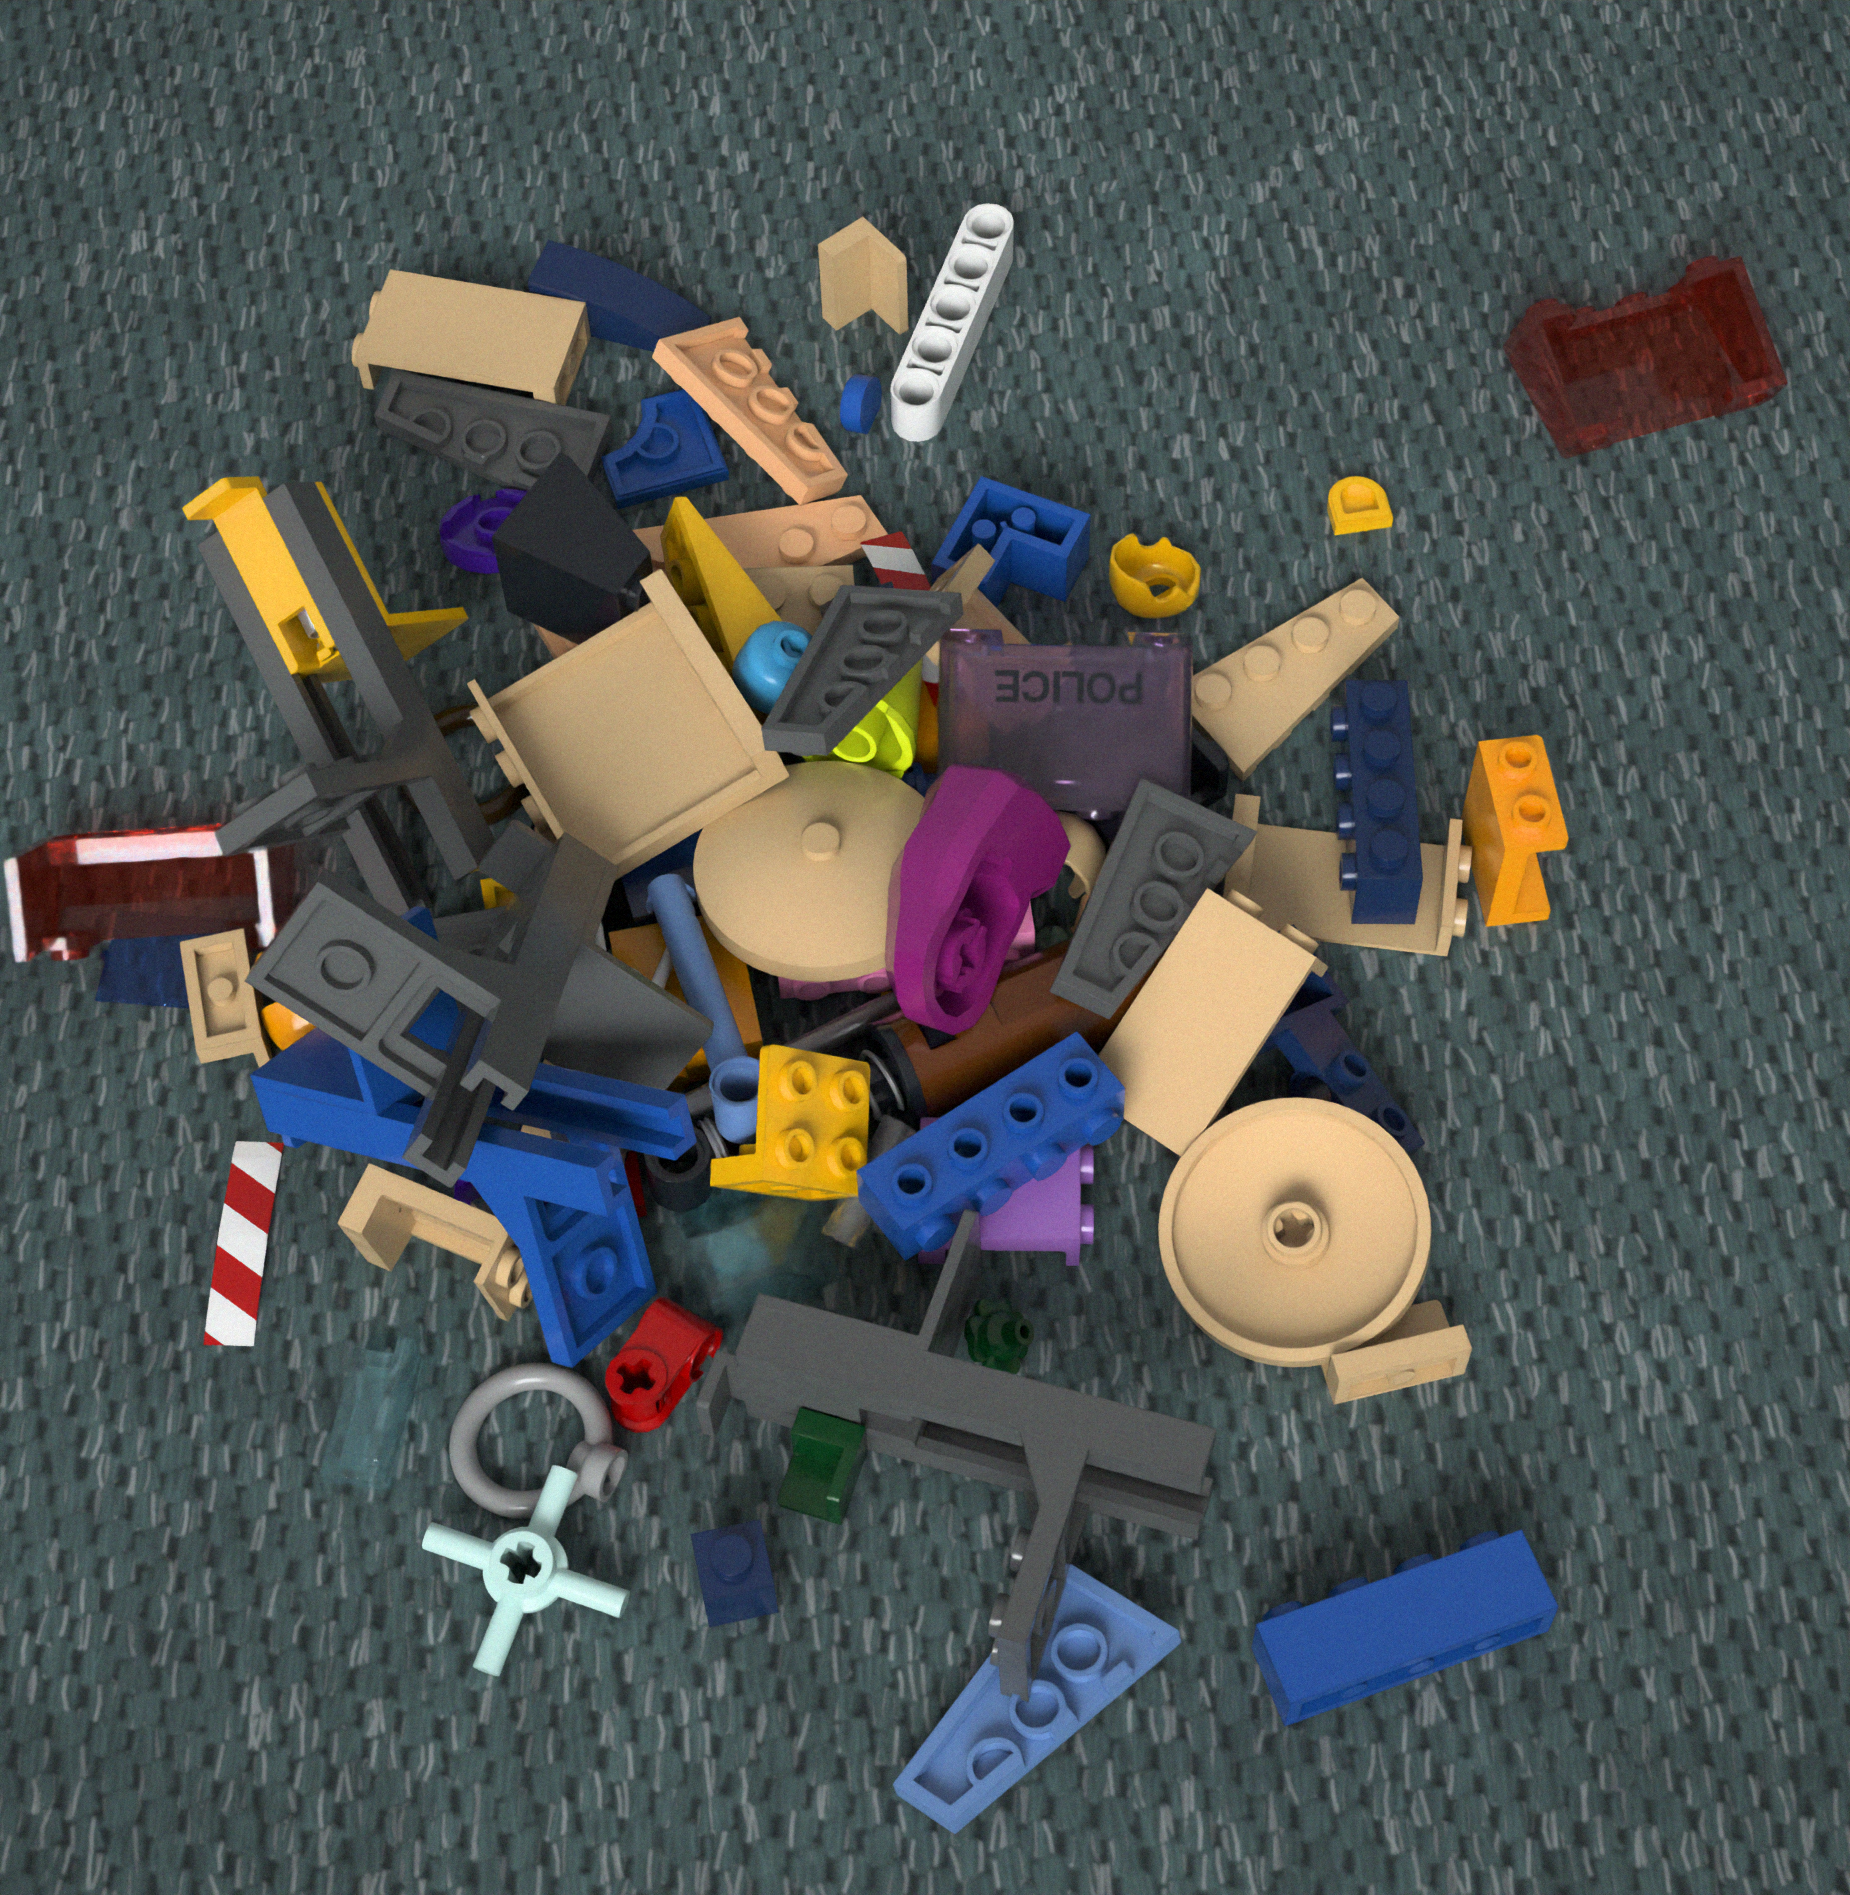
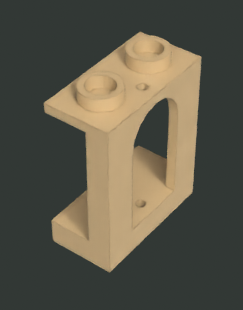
(393, 1209)

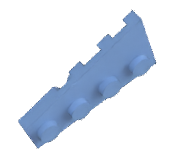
(994, 1740)

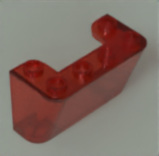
(1647, 359)

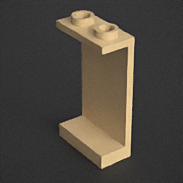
(473, 335)
(1297, 883)
(1205, 1016)

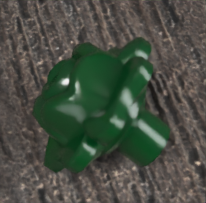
(998, 1335)

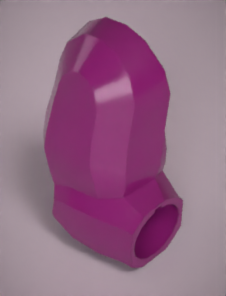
(964, 890)

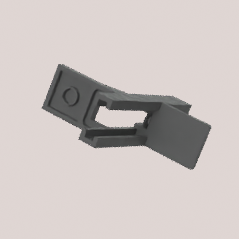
(527, 997)
(977, 1422)

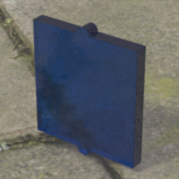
(145, 971)

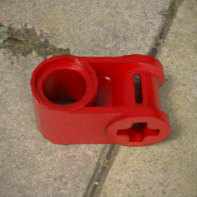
(661, 1355)

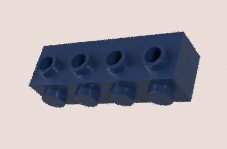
(1379, 802)

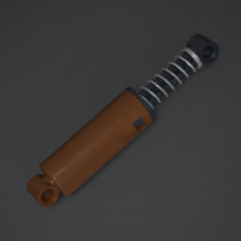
(927, 1069)

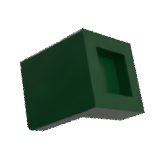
(823, 1466)

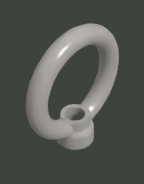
(590, 1459)

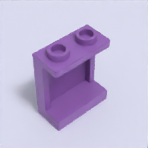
(1038, 1214)

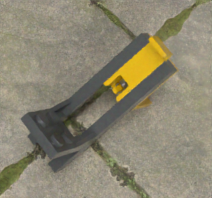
(318, 621)

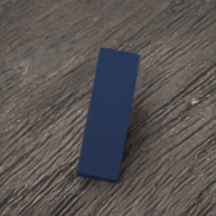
(618, 300)

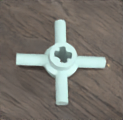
(535, 1593)

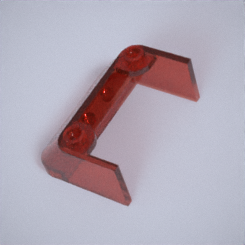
(139, 885)

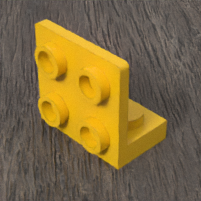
(806, 1128)

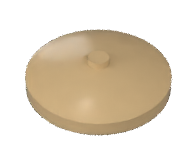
(807, 870)
(1295, 1231)

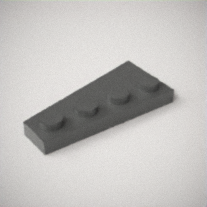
(491, 431)
(854, 661)
(1144, 894)

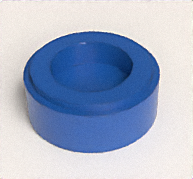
(860, 403)

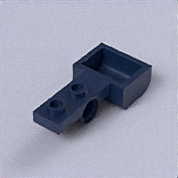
(1330, 1063)

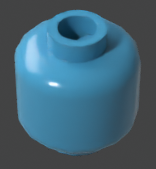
(768, 662)

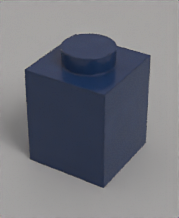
(734, 1573)

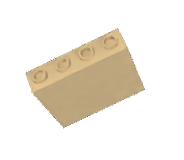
(631, 735)

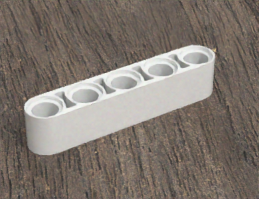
(952, 322)

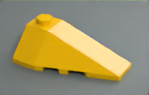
(712, 585)

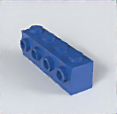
(992, 1146)
(1402, 1625)

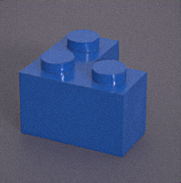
(1028, 537)

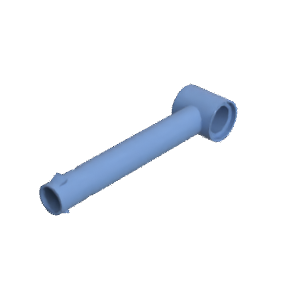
(732, 1071)

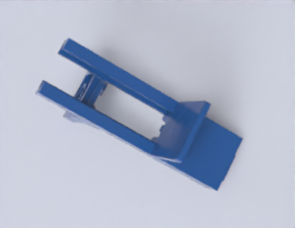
(580, 1248)

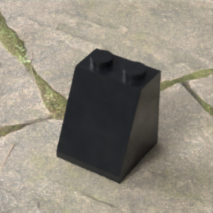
(570, 557)

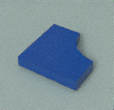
(667, 454)

